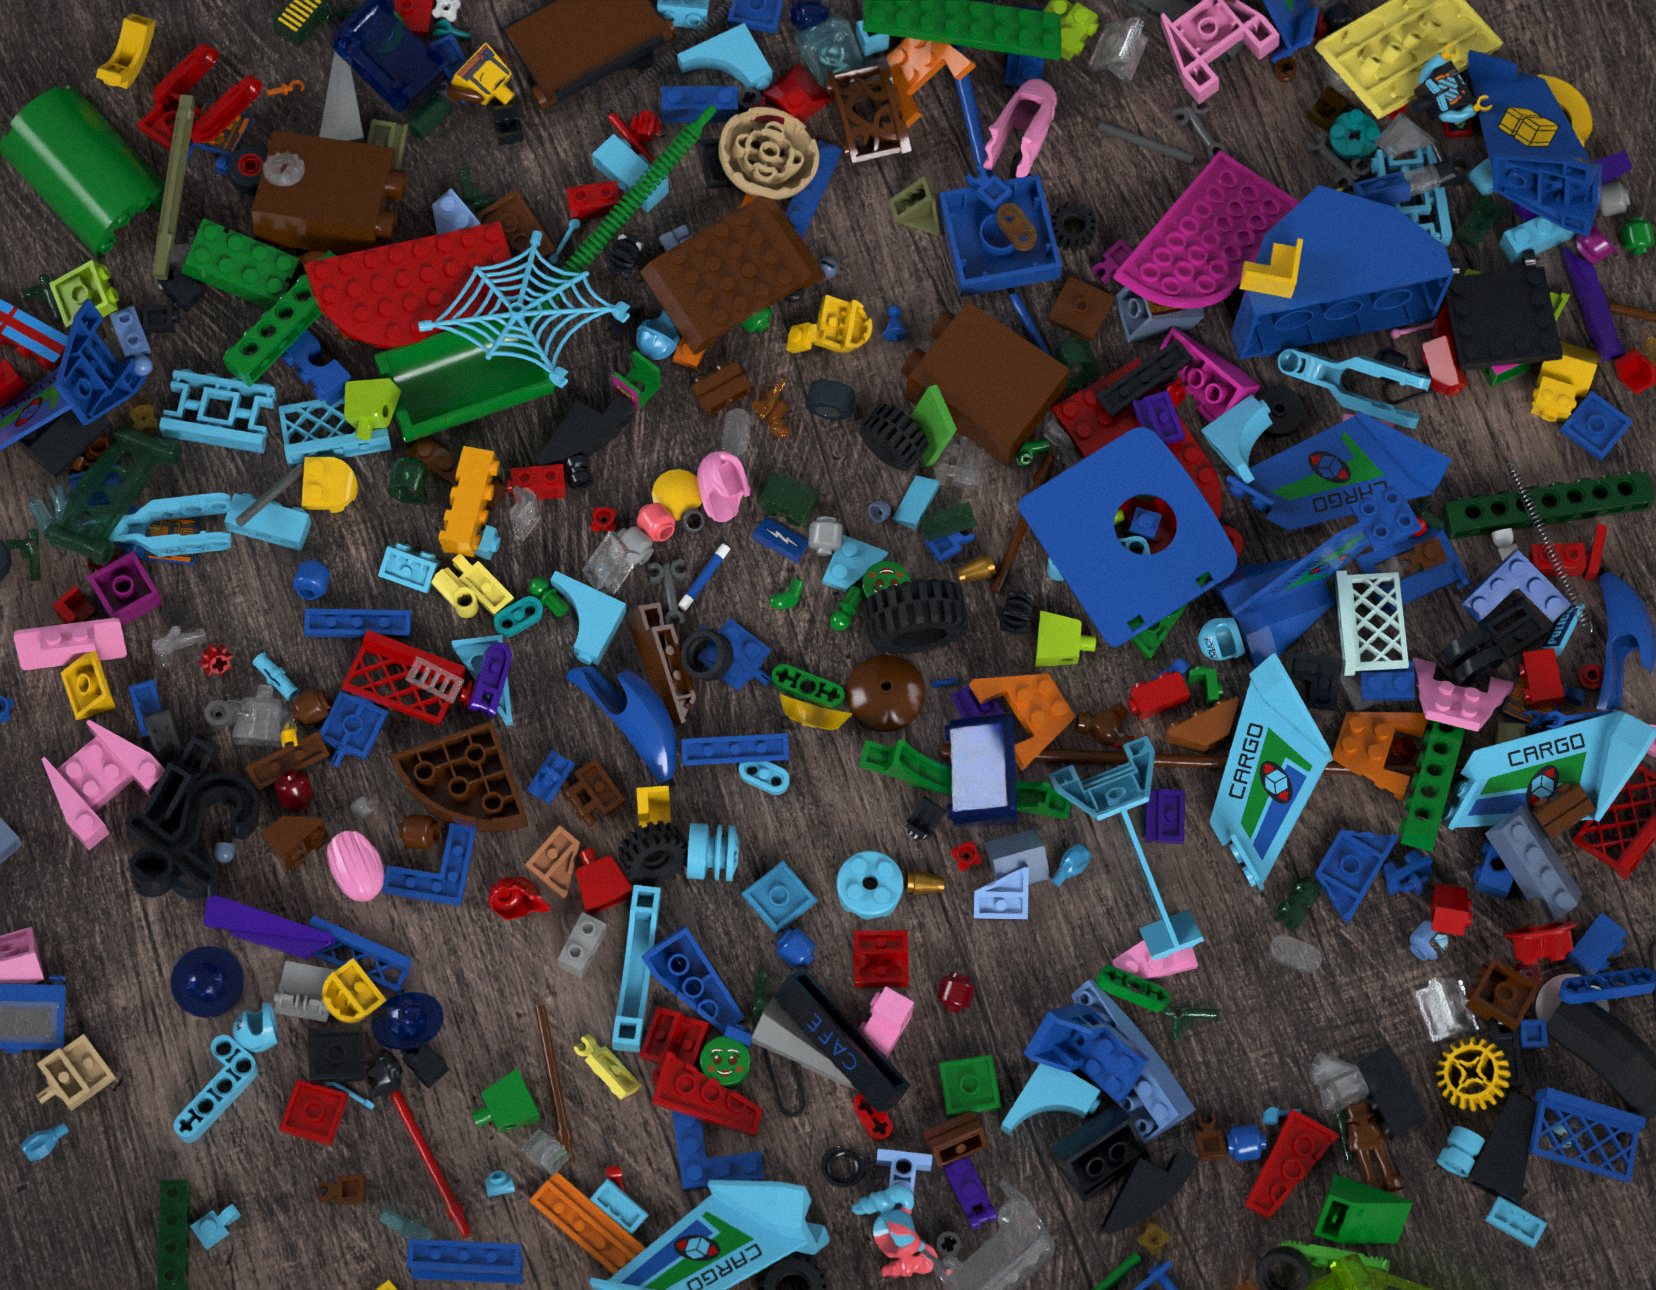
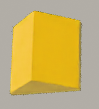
(1575, 368)
(87, 686)

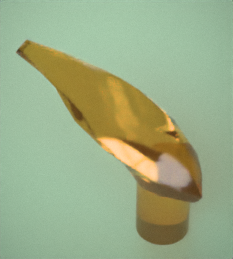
(763, 408)

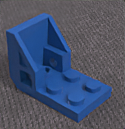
(1083, 1040)

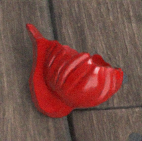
(515, 898)

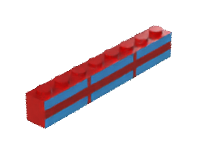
(31, 337)

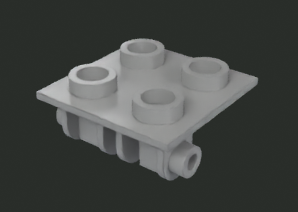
(301, 992)

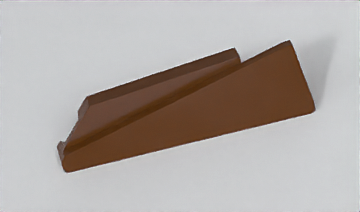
(662, 659)

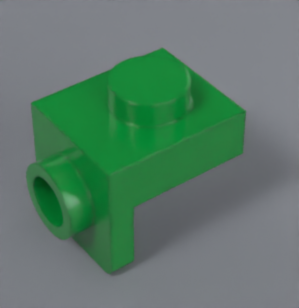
(1212, 689)

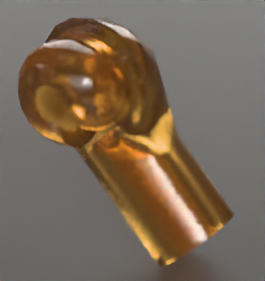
(775, 422)

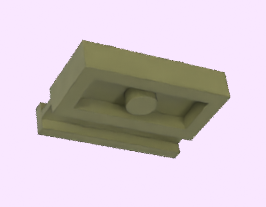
(389, 135)

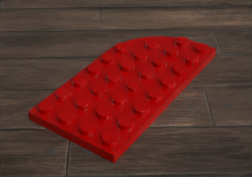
(390, 288)
(1092, 429)

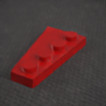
(691, 1093)
(1292, 1155)

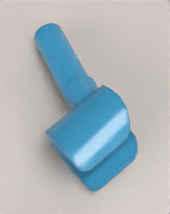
(1272, 1115)

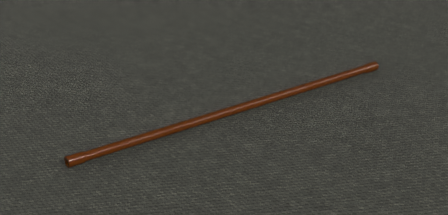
(1185, 761)

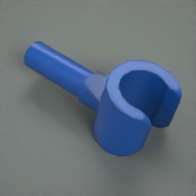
(1179, 665)

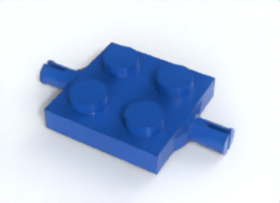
(747, 653)
(352, 727)

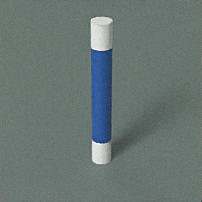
(703, 577)

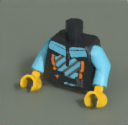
(1444, 92)

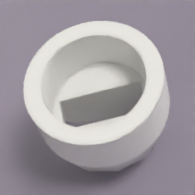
(1503, 538)

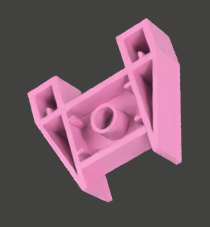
(1208, 33)
(96, 777)

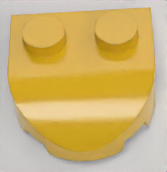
(845, 324)
(328, 484)
(350, 993)

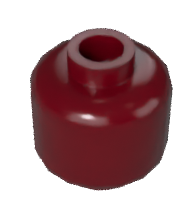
(294, 790)
(955, 992)

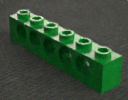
(286, 332)
(1420, 832)

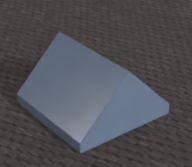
(1016, 852)

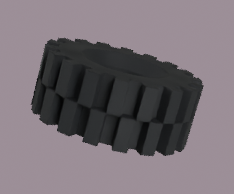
(663, 864)

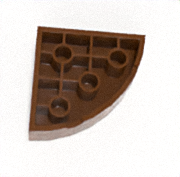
(463, 780)

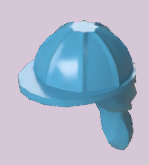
(657, 337)

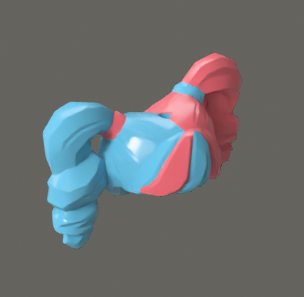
(895, 1231)

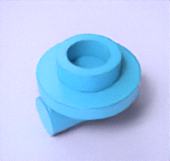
(499, 1184)

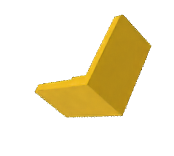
(1279, 277)
(653, 805)

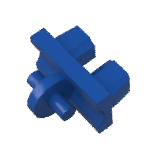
(550, 777)
(1410, 876)

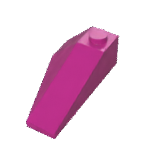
(1211, 379)

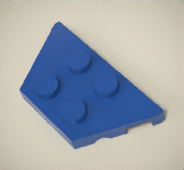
(1352, 867)

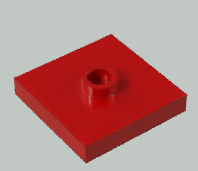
(416, 15)
(314, 1112)

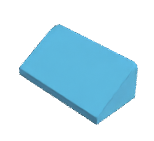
(916, 501)

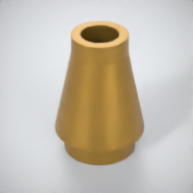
(977, 569)
(920, 882)

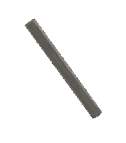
(1146, 142)
(270, 495)

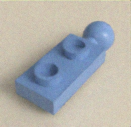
(132, 339)

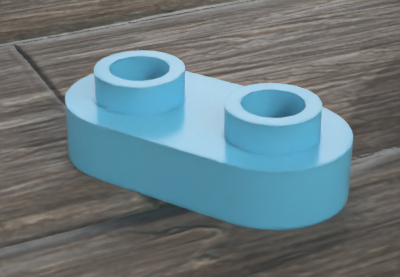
(765, 774)

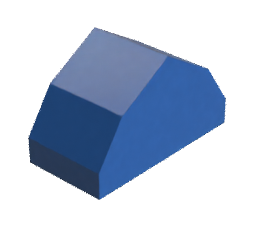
(1357, 275)

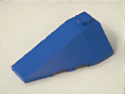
(688, 974)

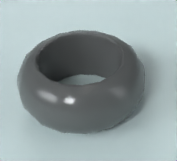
(701, 520)

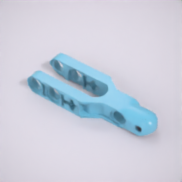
(1328, 374)
(133, 527)

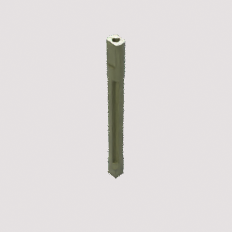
(173, 186)

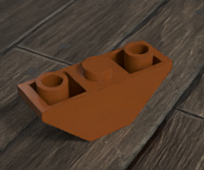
(1205, 728)

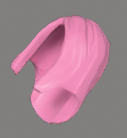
(722, 485)
(355, 865)

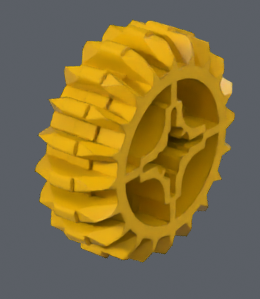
(1466, 1084)

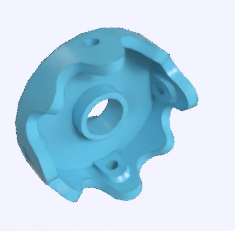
(865, 902)

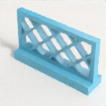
(336, 444)

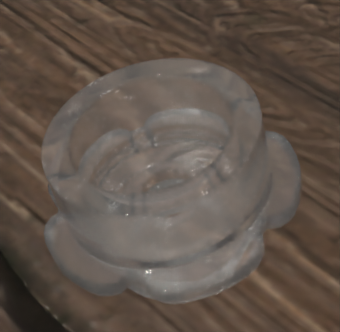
(362, 807)

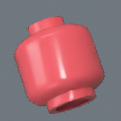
(656, 522)

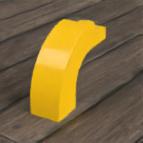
(129, 53)
(1573, 106)

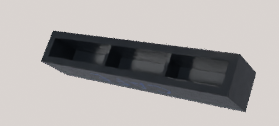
(841, 1041)

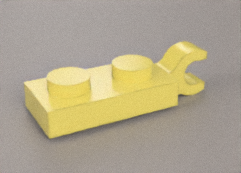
(484, 584)
(607, 1067)

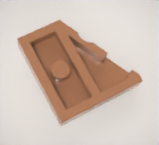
(555, 861)

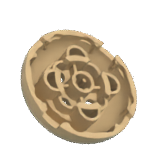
(790, 140)

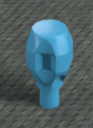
(1072, 864)
(42, 1142)

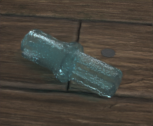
(42, 516)
(403, 1225)

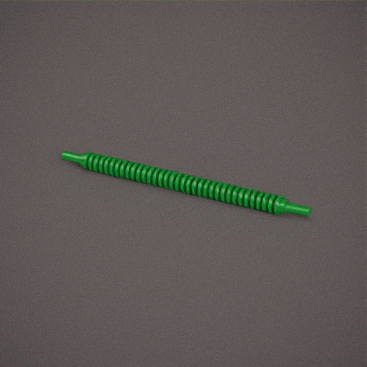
(682, 142)

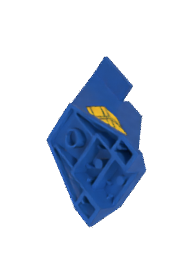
(1533, 145)

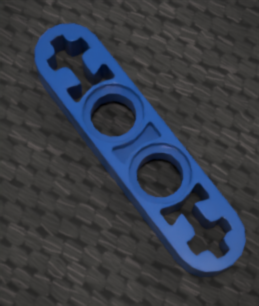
(1579, 989)

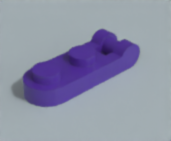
(491, 678)
(969, 1192)

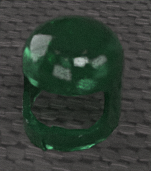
(1076, 351)
(408, 473)

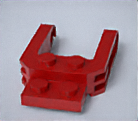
(206, 127)

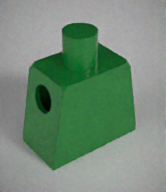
(507, 1104)

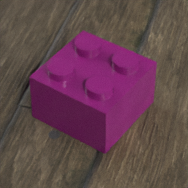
(125, 589)

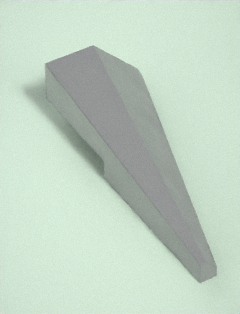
(341, 110)
(783, 1036)

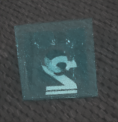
(829, 47)

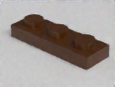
(289, 758)

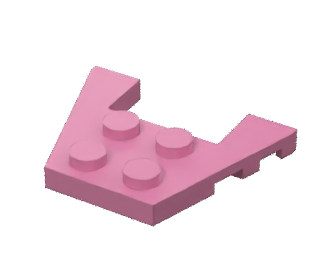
(1456, 704)

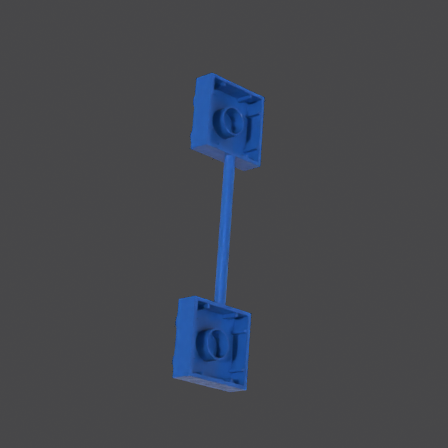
(976, 244)

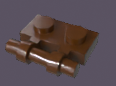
(598, 787)

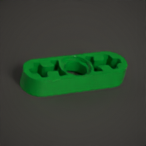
(787, 686)
(1149, 994)

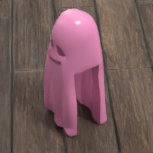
(1028, 110)

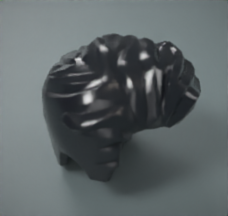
(388, 1074)

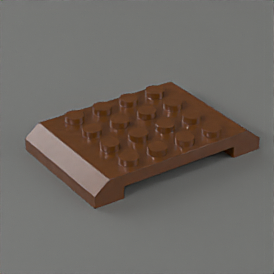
(730, 272)

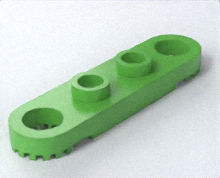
(1322, 1255)

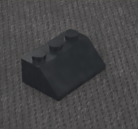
(62, 441)
(1391, 1094)
(1099, 1151)

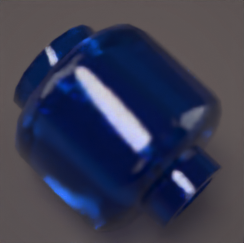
(808, 14)

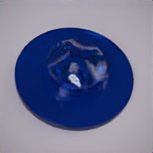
(207, 982)
(407, 1020)

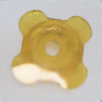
(140, 411)
(1161, 1239)

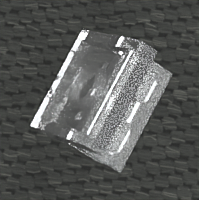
(1120, 48)
(1444, 1009)

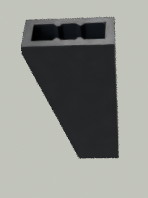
(1504, 1158)

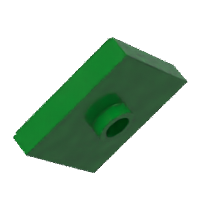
(969, 1085)

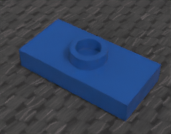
(145, 700)

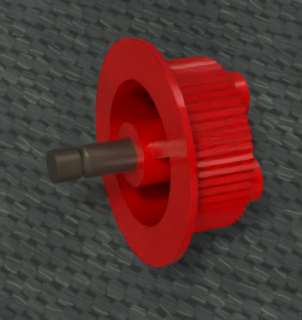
(1541, 938)

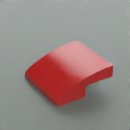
(881, 958)
(674, 1033)

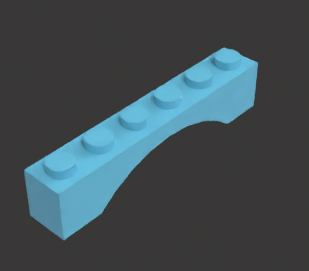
(636, 974)

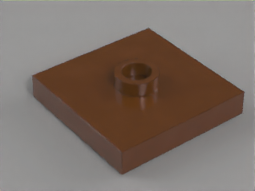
(1081, 308)

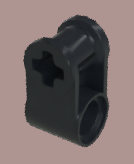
(181, 289)
(425, 1065)

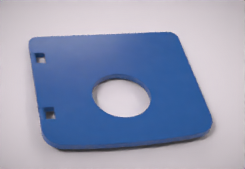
(1076, 529)

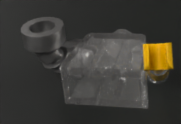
(258, 720)

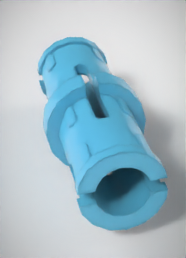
(275, 676)

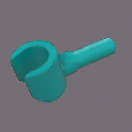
(447, 29)

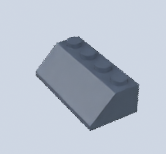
(1534, 863)

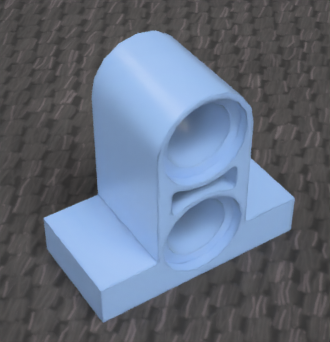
(916, 1161)

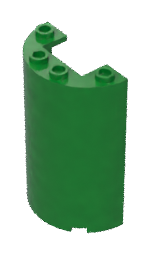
(80, 166)
(453, 383)

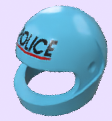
(1221, 639)
(256, 1030)

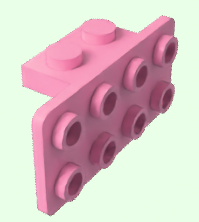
(67, 642)

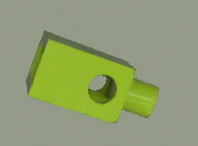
(370, 405)
(1060, 640)

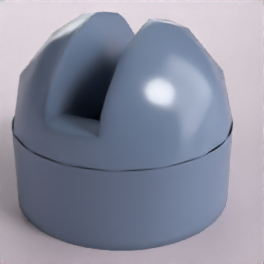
(829, 271)
(877, 507)
(224, 852)

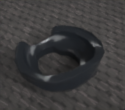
(834, 1154)

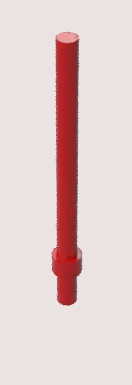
(454, 1210)

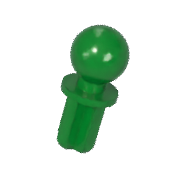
(540, 587)
(840, 619)

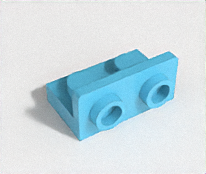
(684, 12)
(409, 567)

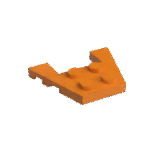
(915, 63)
(1035, 704)
(1367, 741)

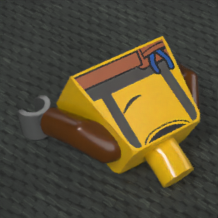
(481, 78)

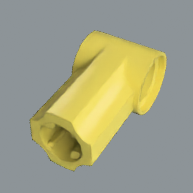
(455, 591)

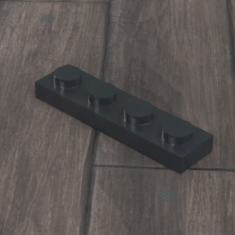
(1144, 378)

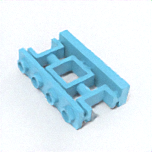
(1436, 198)
(214, 430)

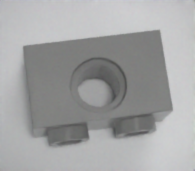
(582, 945)

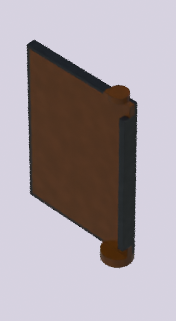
(582, 41)

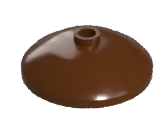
(881, 708)

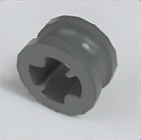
(747, 92)
(940, 1241)

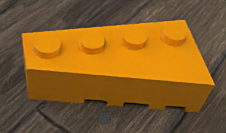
(469, 502)

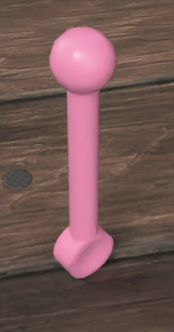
(1395, 333)

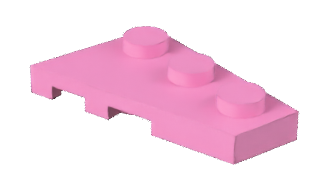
(1140, 963)

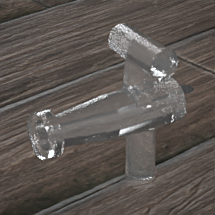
(174, 641)

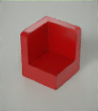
(1635, 371)
(73, 607)

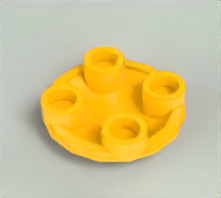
(677, 492)

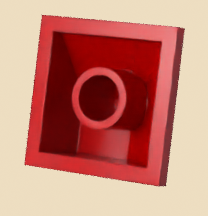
(797, 94)

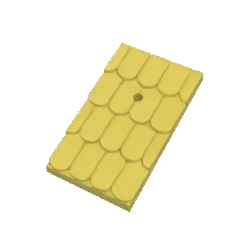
(1390, 45)

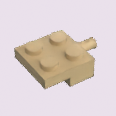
(74, 1073)

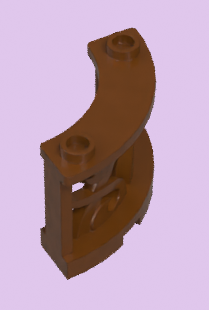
(876, 76)

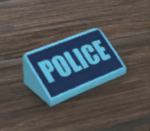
(1562, 630)

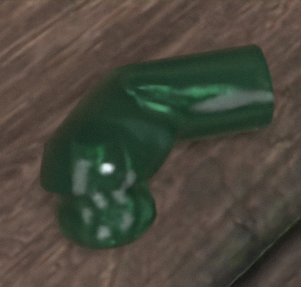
(1432, 519)

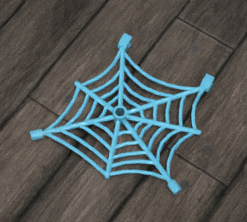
(518, 311)

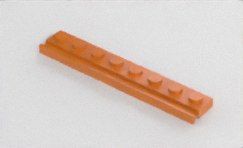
(586, 1224)

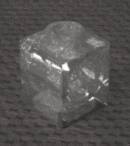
(545, 1152)

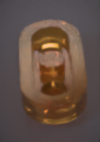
(1018, 227)

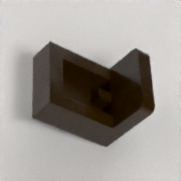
(1327, 108)

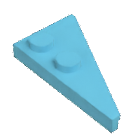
(471, 654)

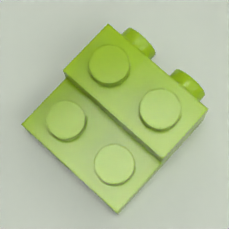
(1076, 25)
(84, 283)

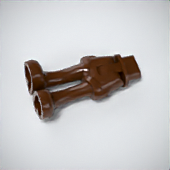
(1367, 1136)

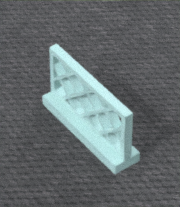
(1349, 629)

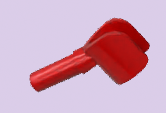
(614, 1174)

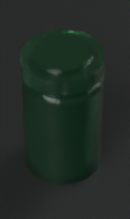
(429, 116)

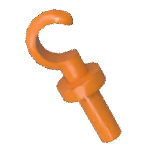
(284, 89)

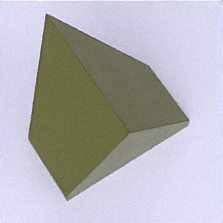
(916, 207)

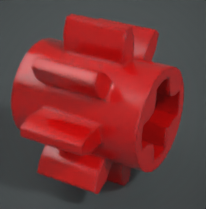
(646, 126)
(215, 659)

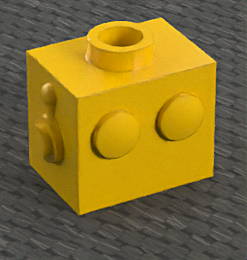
(1554, 400)

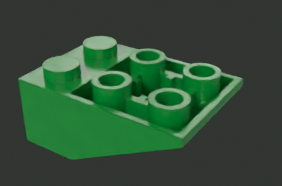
(1361, 1214)

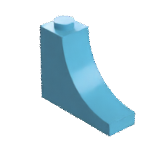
(732, 53)
(1236, 432)
(597, 616)
(1052, 1091)

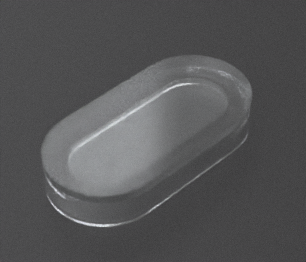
(736, 432)
(1295, 954)

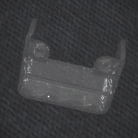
(1006, 1257)

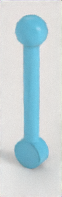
(573, 224)
(366, 1103)

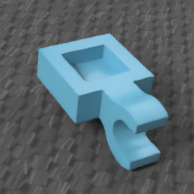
(212, 1228)

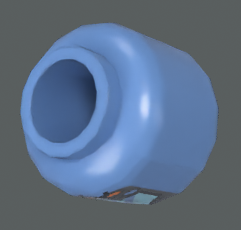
(1428, 943)

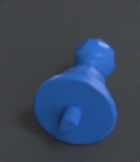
(894, 330)

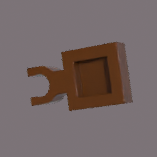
(1426, 554)
(1209, 1143)
(348, 1190)

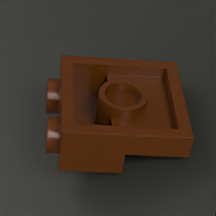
(1500, 994)

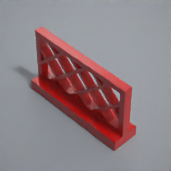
(403, 655)
(1639, 844)

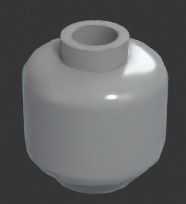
(1613, 199)
(825, 535)
(637, 541)

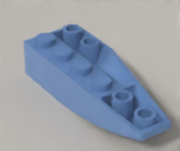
(1156, 1097)

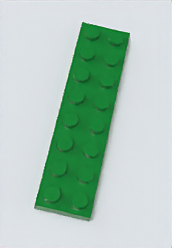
(968, 25)

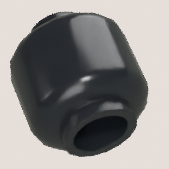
(1339, 16)
(1394, 358)

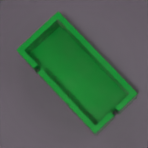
(239, 265)

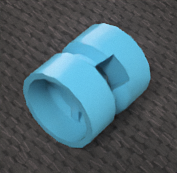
(1462, 1149)

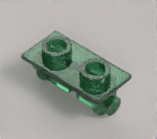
(948, 521)
(1303, 893)

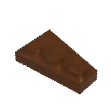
(517, 224)

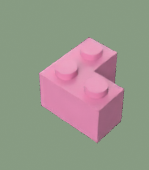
(888, 1019)

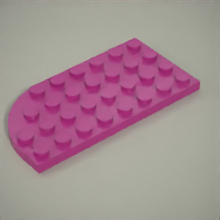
(1205, 237)

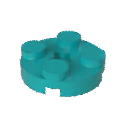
(1354, 122)

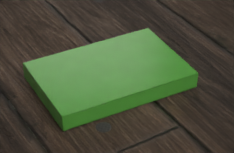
(935, 422)

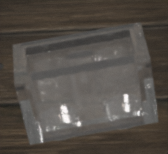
(1338, 1081)

